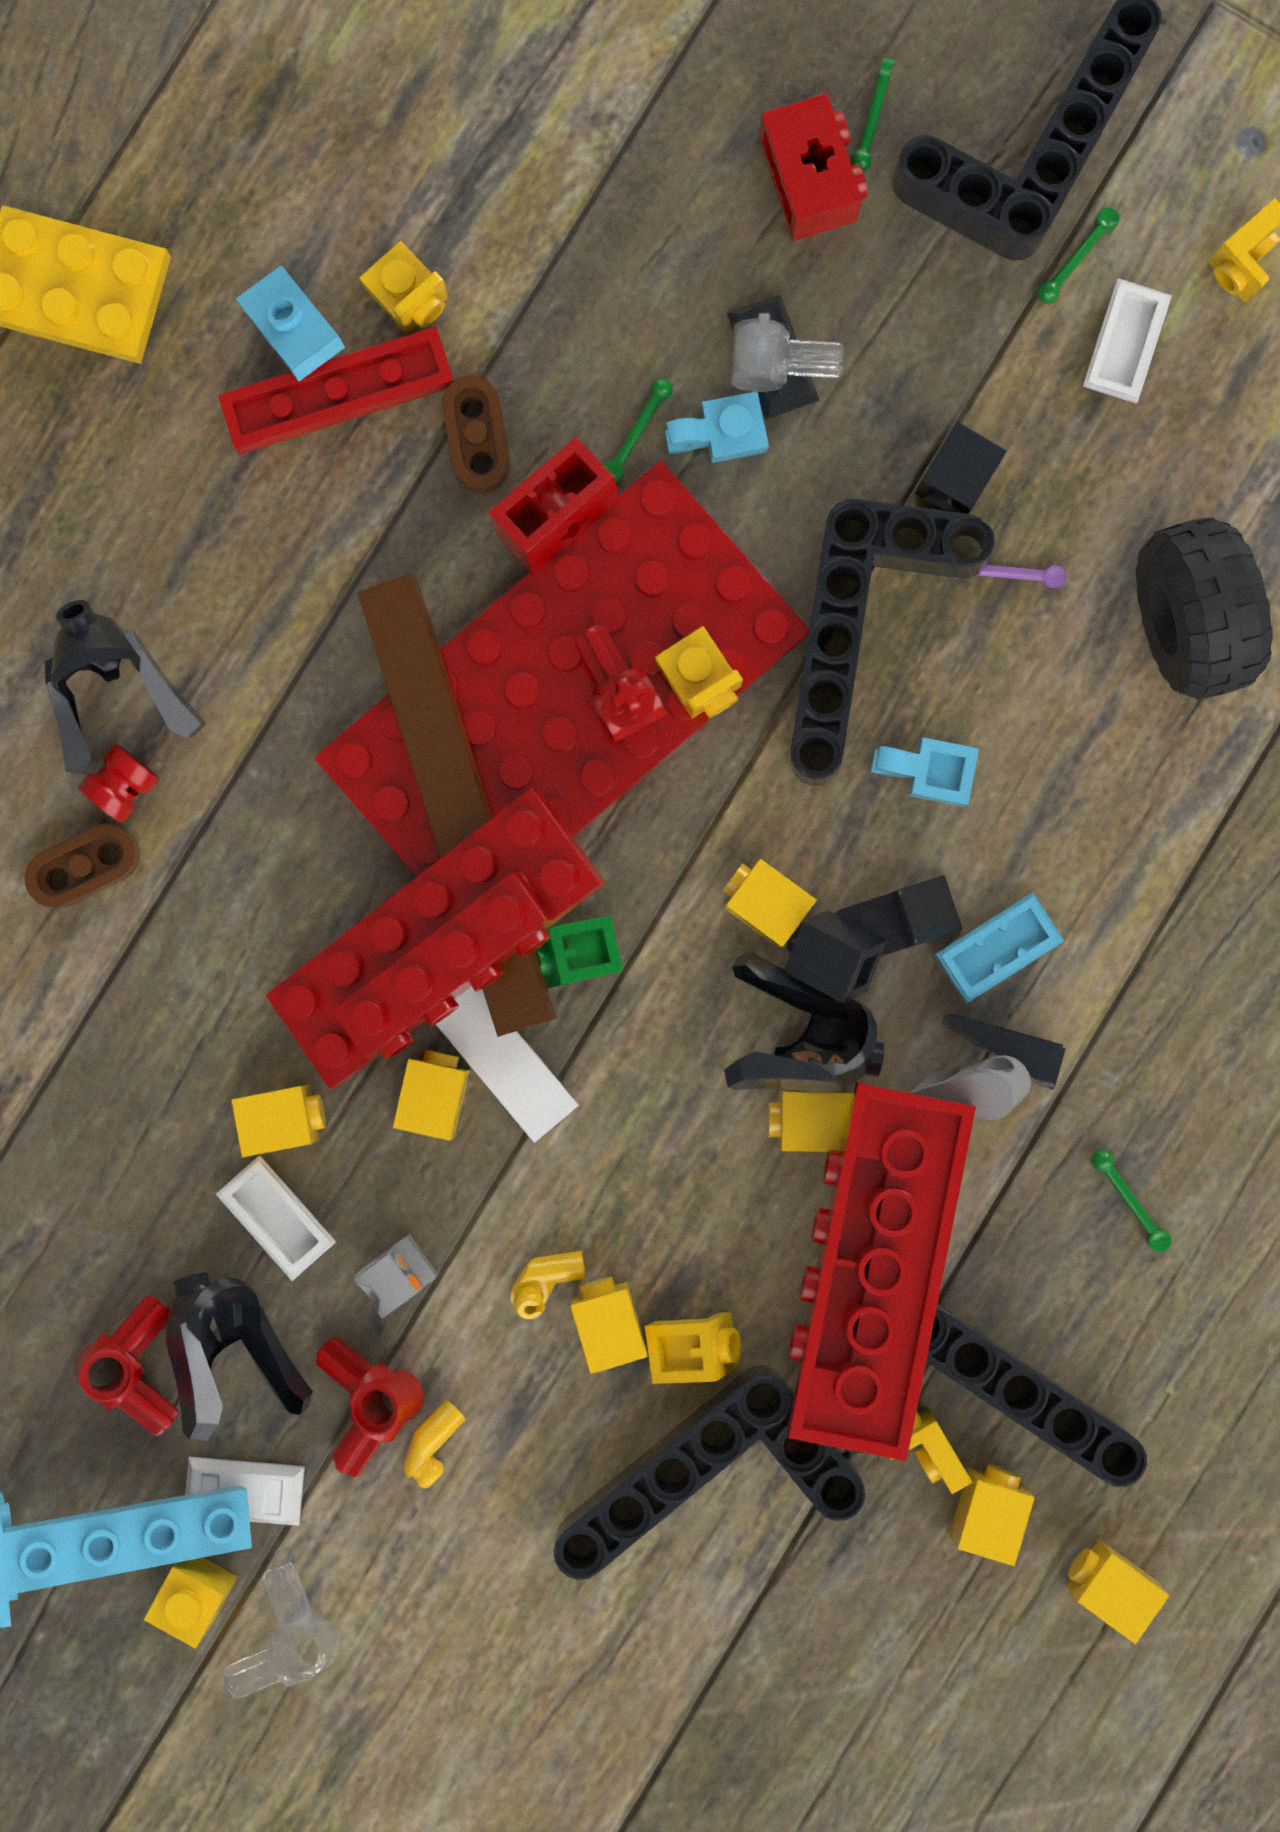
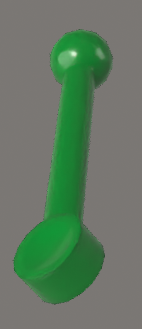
(862, 155)
(1104, 223)
(661, 390)
(1156, 1238)

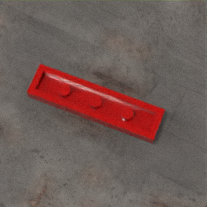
(336, 391)

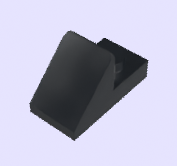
(908, 914)

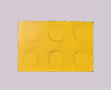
(78, 284)

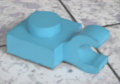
(728, 427)
(937, 769)

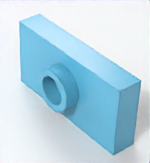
(290, 323)
(998, 947)

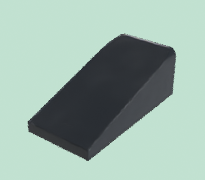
(1038, 1055)

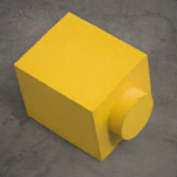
(767, 902)
(432, 1095)
(278, 1120)
(809, 1120)
(608, 1324)
(992, 1514)
(1115, 1590)
(190, 1599)

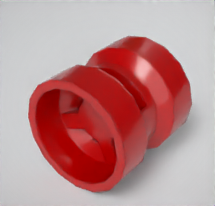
(118, 783)

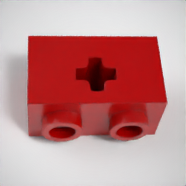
(812, 199)
(554, 505)

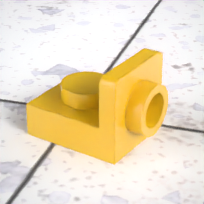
(1237, 258)
(405, 288)
(699, 674)
(693, 1349)
(937, 1454)

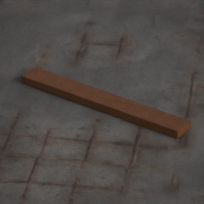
(444, 765)

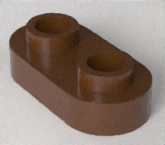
(476, 436)
(84, 865)

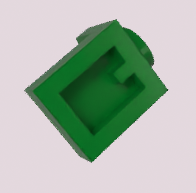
(579, 952)

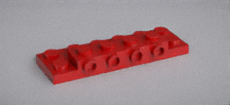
(436, 940)
(878, 1270)

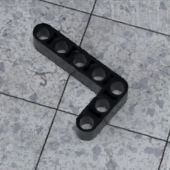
(1056, 150)
(848, 615)
(1040, 1405)
(703, 1464)

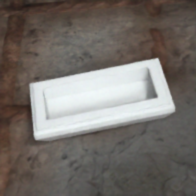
(1127, 340)
(276, 1218)
(272, 1488)

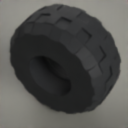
(1204, 608)

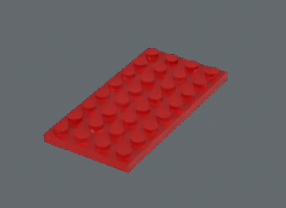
(524, 692)

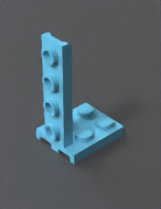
(118, 1540)

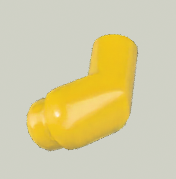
(539, 1279)
(427, 1440)

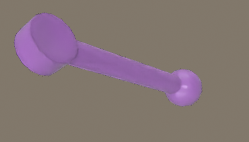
(1052, 576)

